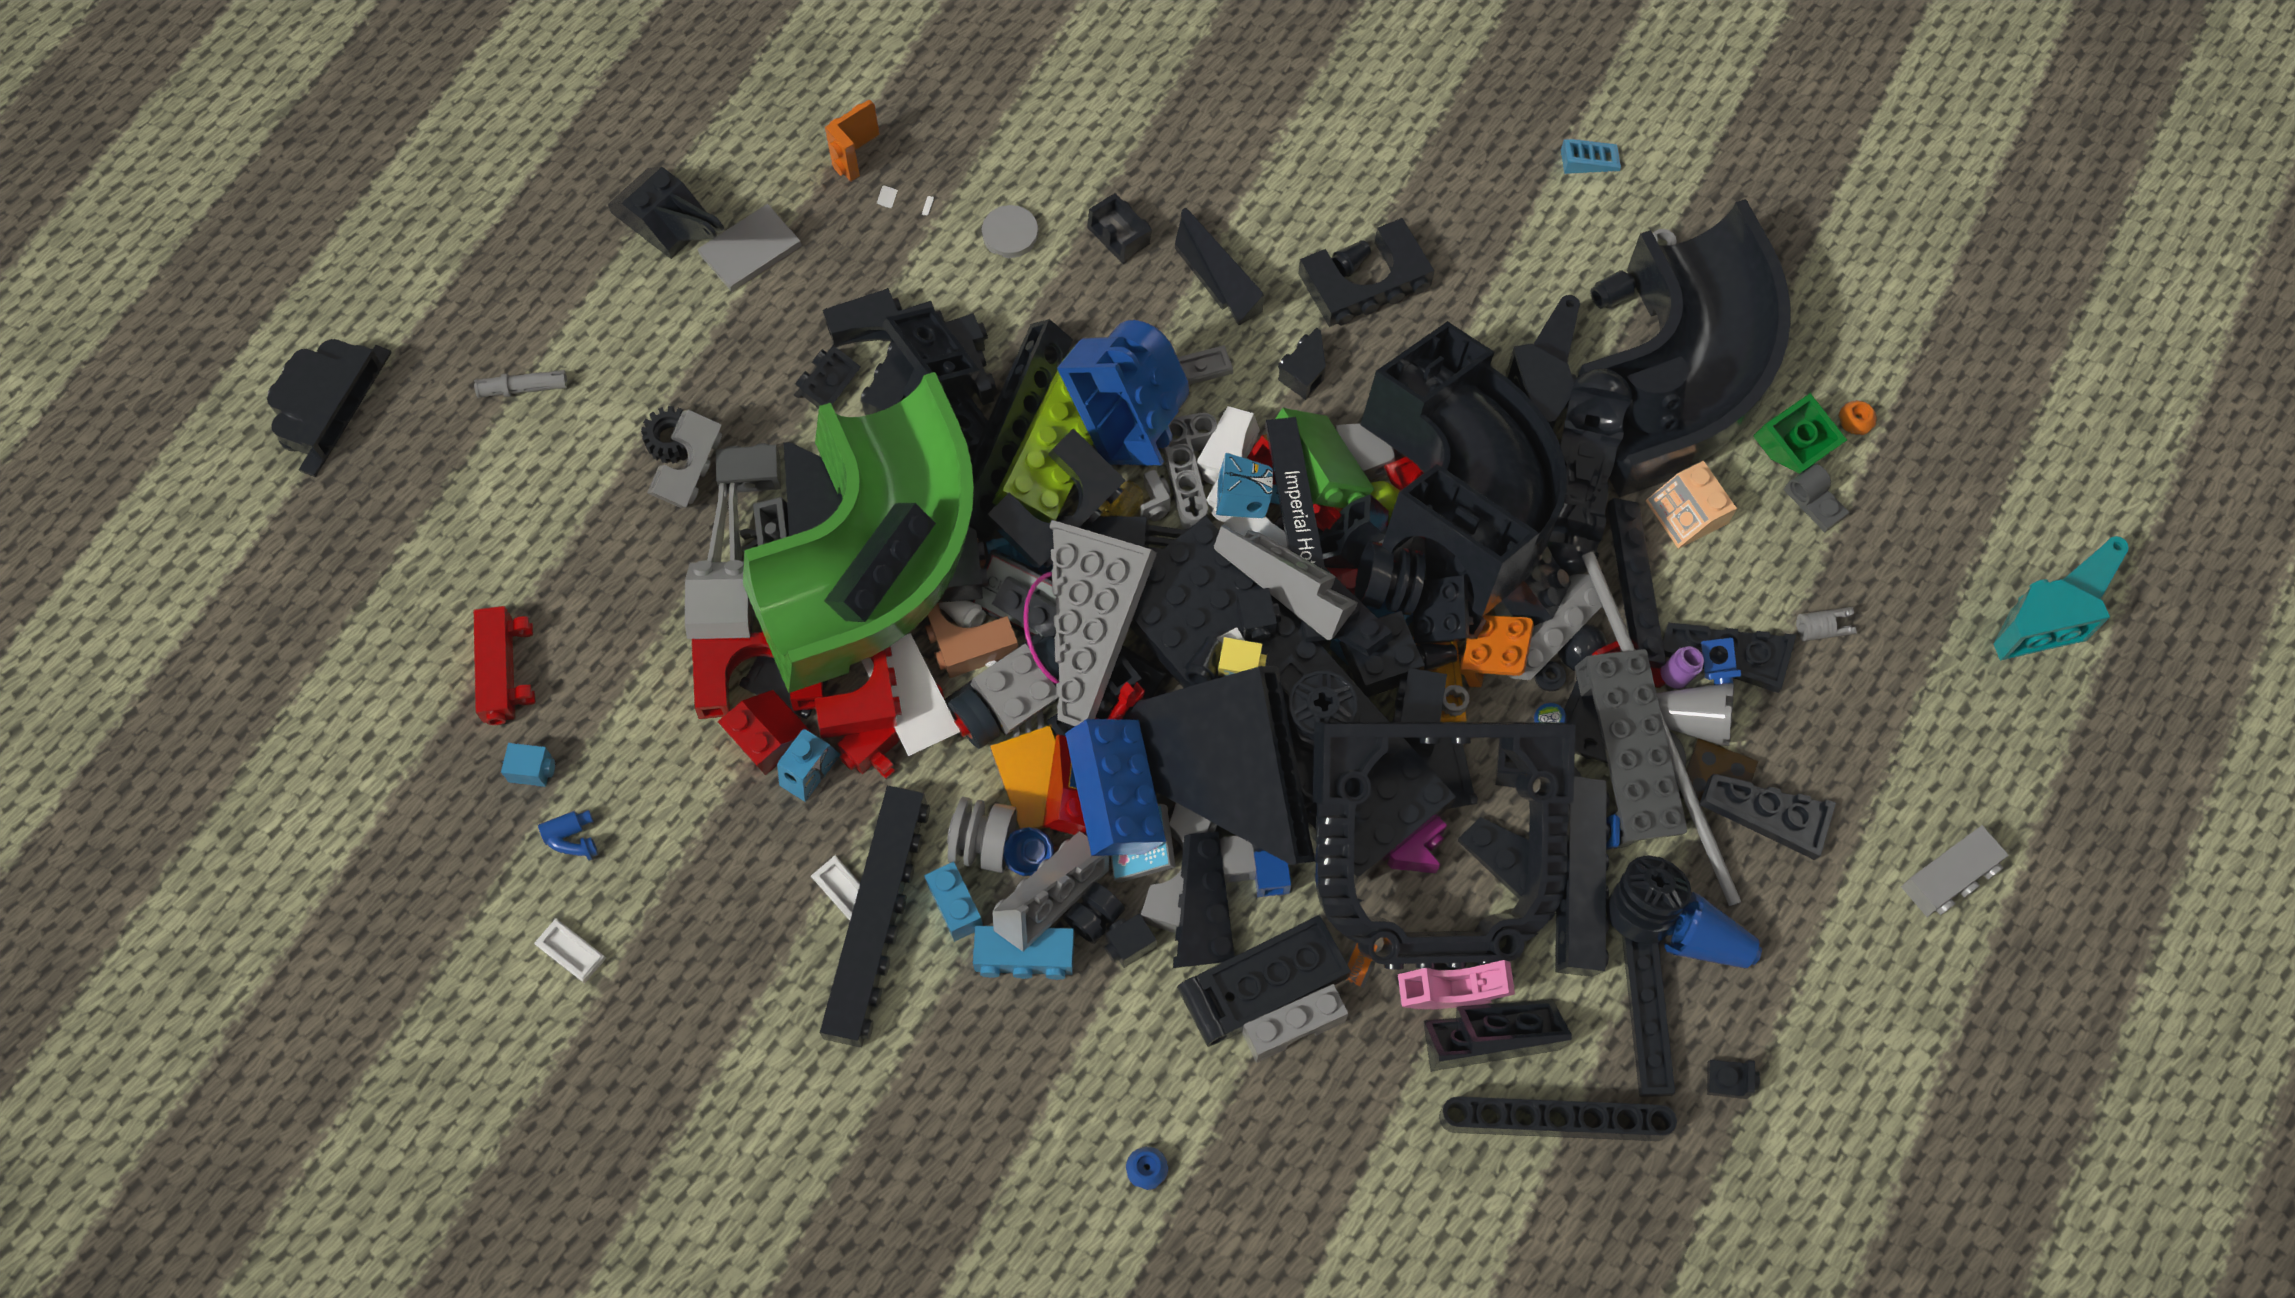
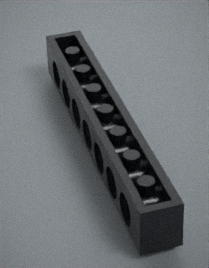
(1015, 408)

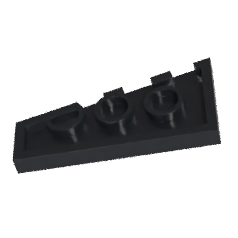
(1758, 655)
(1779, 816)
(1204, 919)

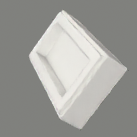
(838, 884)
(570, 950)

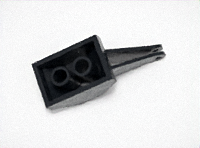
(664, 211)
(1543, 367)

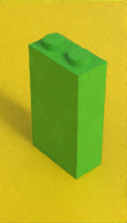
(1331, 468)

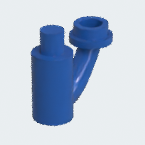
(567, 825)

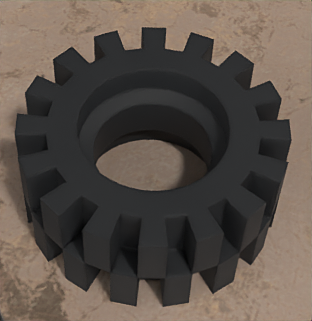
(652, 432)

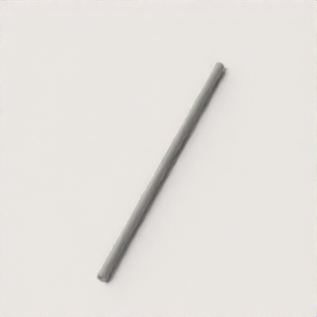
(1680, 772)

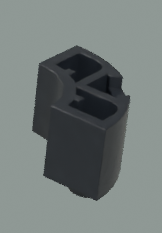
(1359, 523)

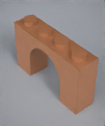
(969, 648)

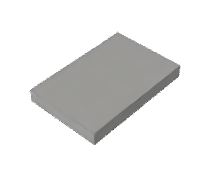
(749, 247)

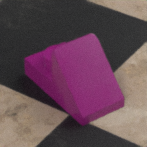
(1414, 855)

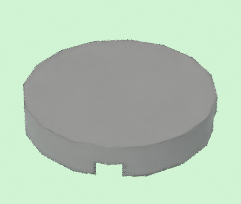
(1010, 231)

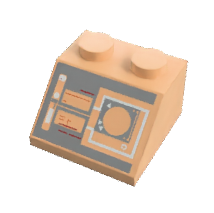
(1692, 505)

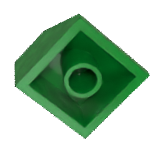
(1800, 435)

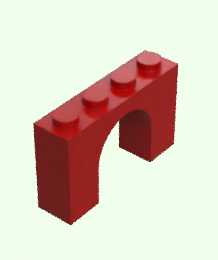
(714, 664)
(864, 709)

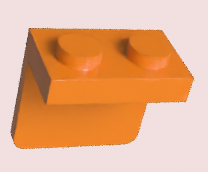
(849, 134)
(1499, 649)

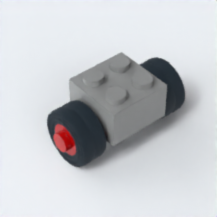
(1007, 692)

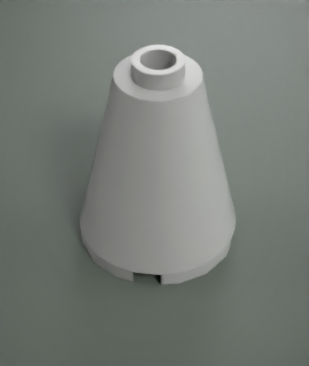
(1700, 711)

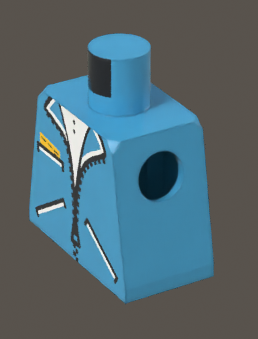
(1244, 488)
(806, 761)

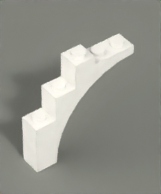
(1234, 435)

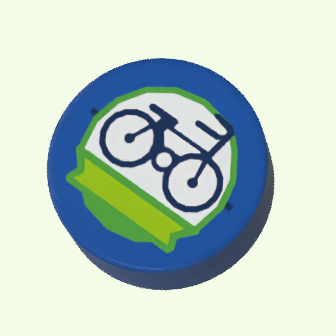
(1550, 713)

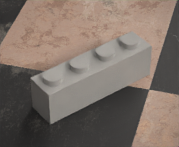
(1048, 892)

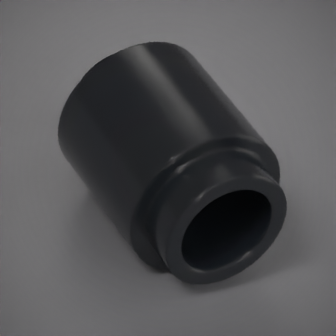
(1613, 289)

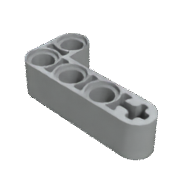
(1188, 474)

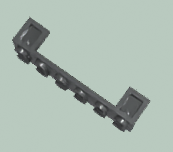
(1634, 744)

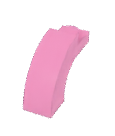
(1455, 988)

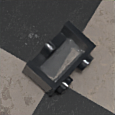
(1119, 227)

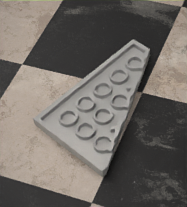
(1096, 597)

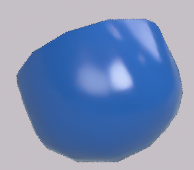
(1027, 844)

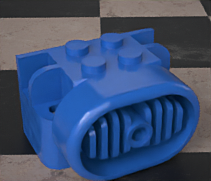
(1126, 391)

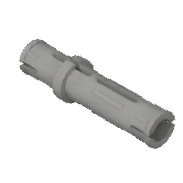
(514, 384)

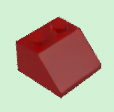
(763, 728)

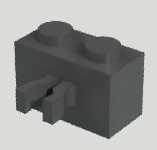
(770, 523)

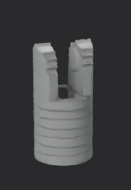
(1823, 624)

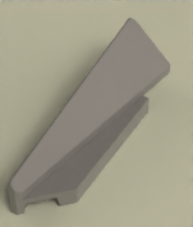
(1289, 577)

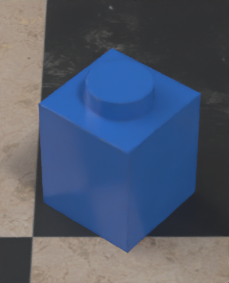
(1271, 875)

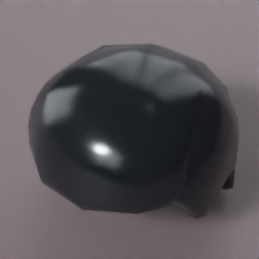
(1582, 644)

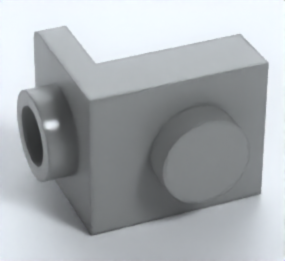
(1159, 494)

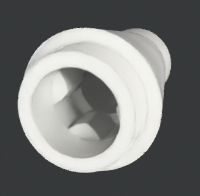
(964, 613)

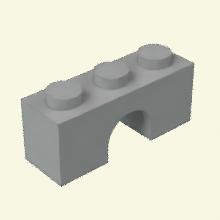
(698, 437)
(1289, 1023)

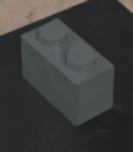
(749, 467)

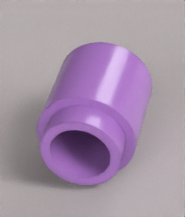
(1682, 667)

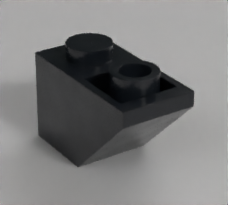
(1305, 366)

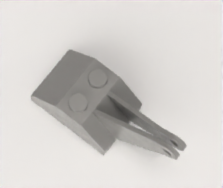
(714, 589)

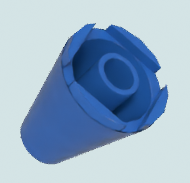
(1712, 936)

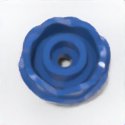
(1144, 1178)

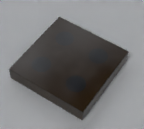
(1713, 759)

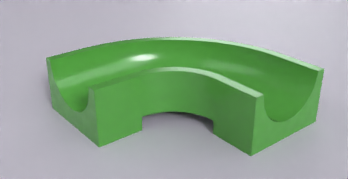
(874, 461)

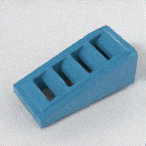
(1583, 165)

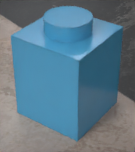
(527, 764)

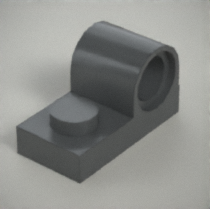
(1812, 496)

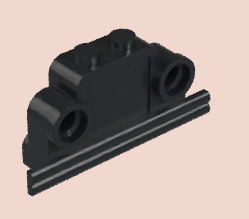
(320, 396)

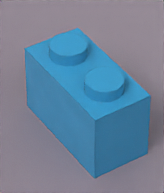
(953, 901)

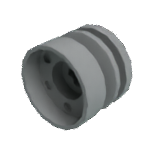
(980, 834)

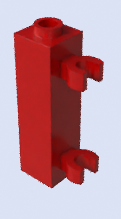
(494, 664)
(868, 749)

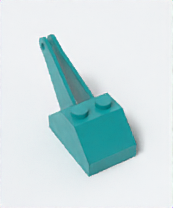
(2064, 609)

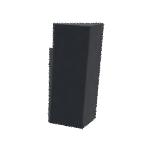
(1495, 1033)

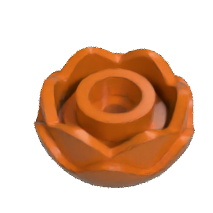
(1856, 425)

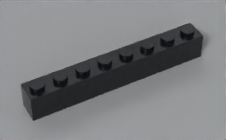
(874, 917)

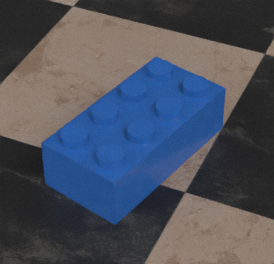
(1115, 787)

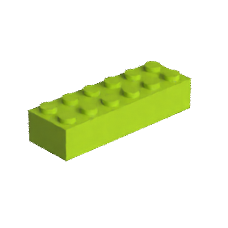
(1033, 474)

